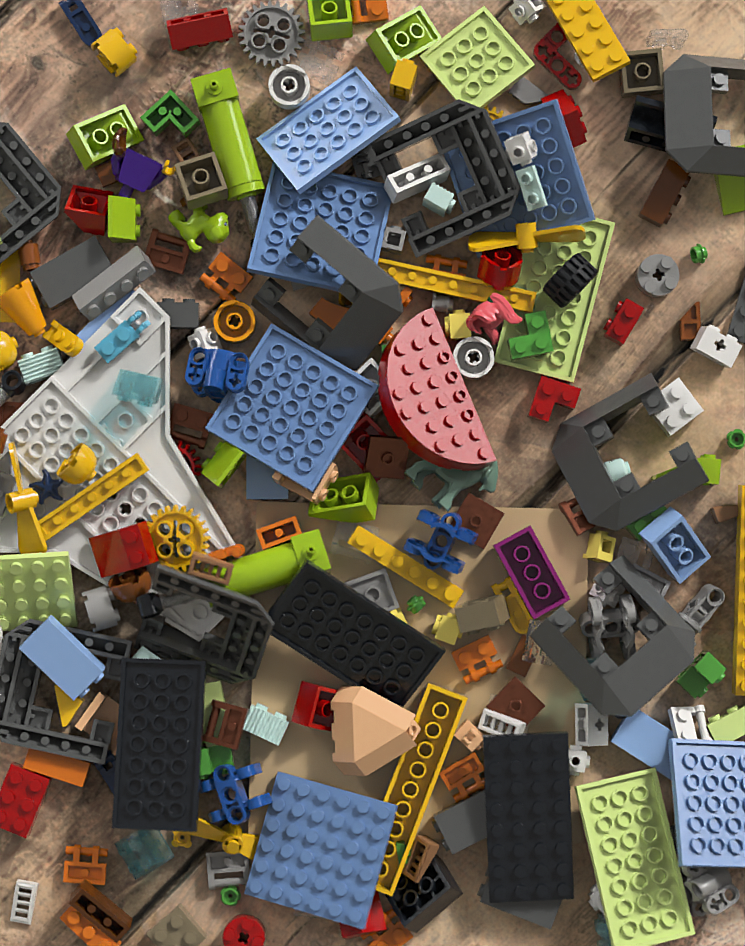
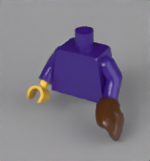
(134, 168)

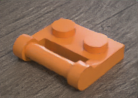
(376, 12)

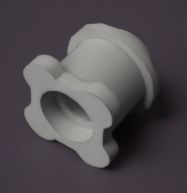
(442, 303)

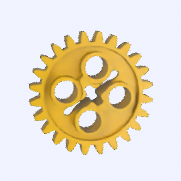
(195, 539)

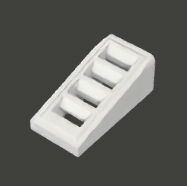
(520, 726)
(25, 885)

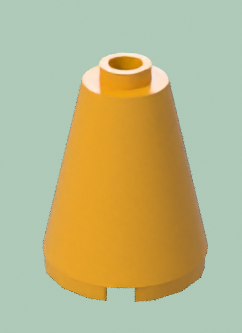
(23, 308)

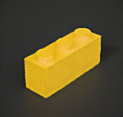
(403, 79)

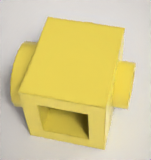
(456, 325)
(446, 628)

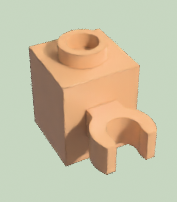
(470, 735)

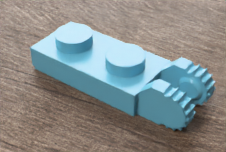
(120, 338)

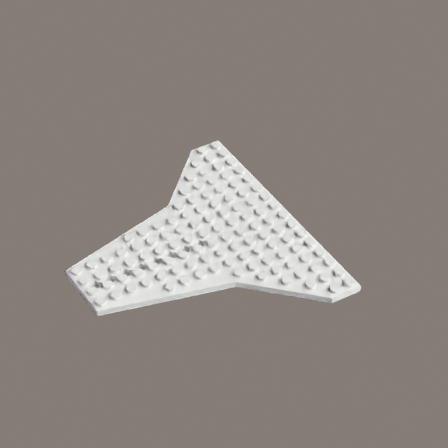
(80, 408)

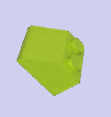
(123, 219)

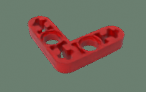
(552, 48)

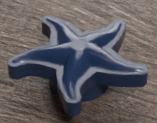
(47, 487)

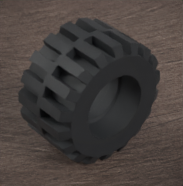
(570, 280)

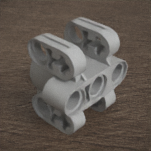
(623, 626)
(708, 885)

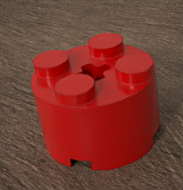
(500, 267)
(248, 925)

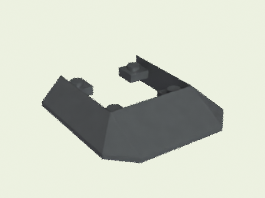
(689, 115)
(494, 179)
(34, 189)
(369, 288)
(620, 501)
(227, 659)
(642, 676)
(29, 724)

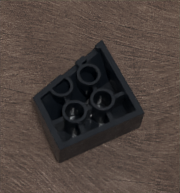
(422, 901)

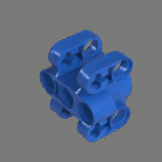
(217, 373)
(442, 553)
(240, 802)

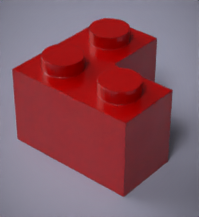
(571, 116)
(550, 393)

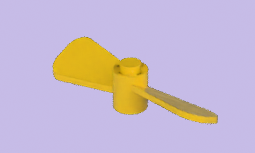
(524, 237)
(22, 502)
(231, 837)

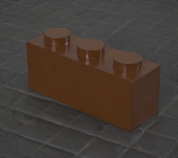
(665, 194)
(100, 911)

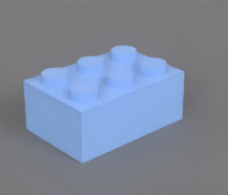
(675, 545)

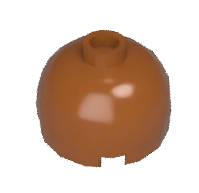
(131, 584)

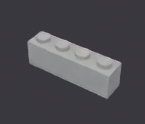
(113, 283)

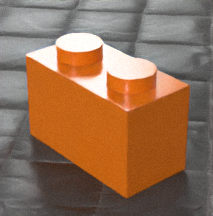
(278, 533)

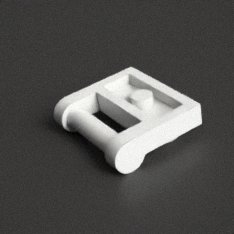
(683, 725)

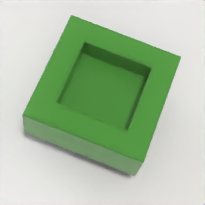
(400, 845)

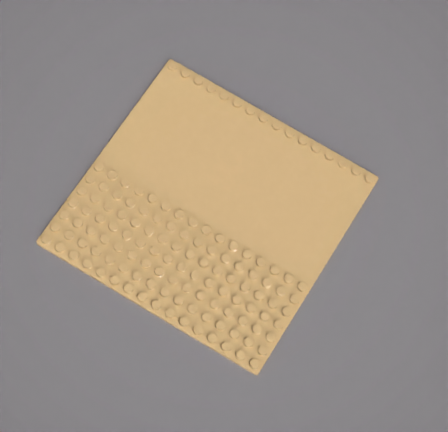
(309, 751)

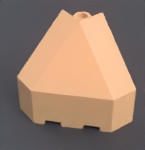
(369, 730)

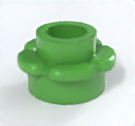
(698, 254)
(731, 439)
(415, 604)
(226, 899)

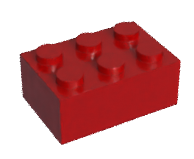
(22, 799)

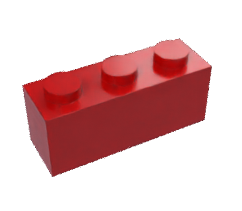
(199, 29)

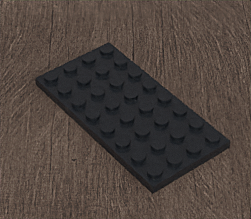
(352, 635)
(159, 744)
(528, 817)

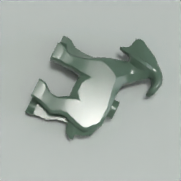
(454, 480)

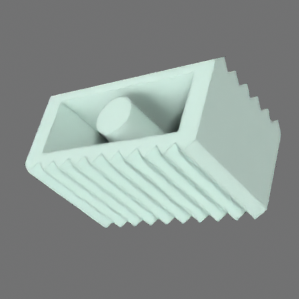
(439, 200)
(41, 365)
(266, 724)

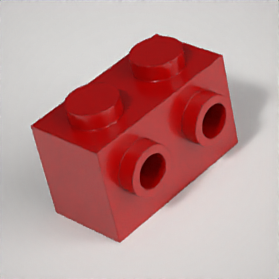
(625, 319)

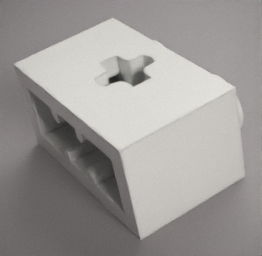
(705, 346)
(590, 726)

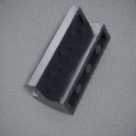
(647, 124)

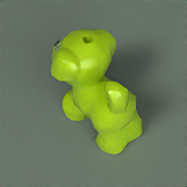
(213, 227)

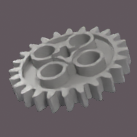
(267, 52)

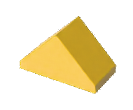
(67, 707)

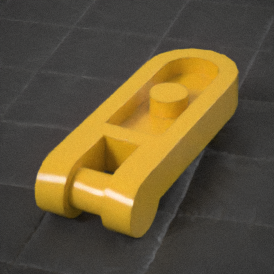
(63, 339)
(518, 612)

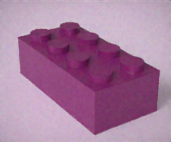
(531, 572)

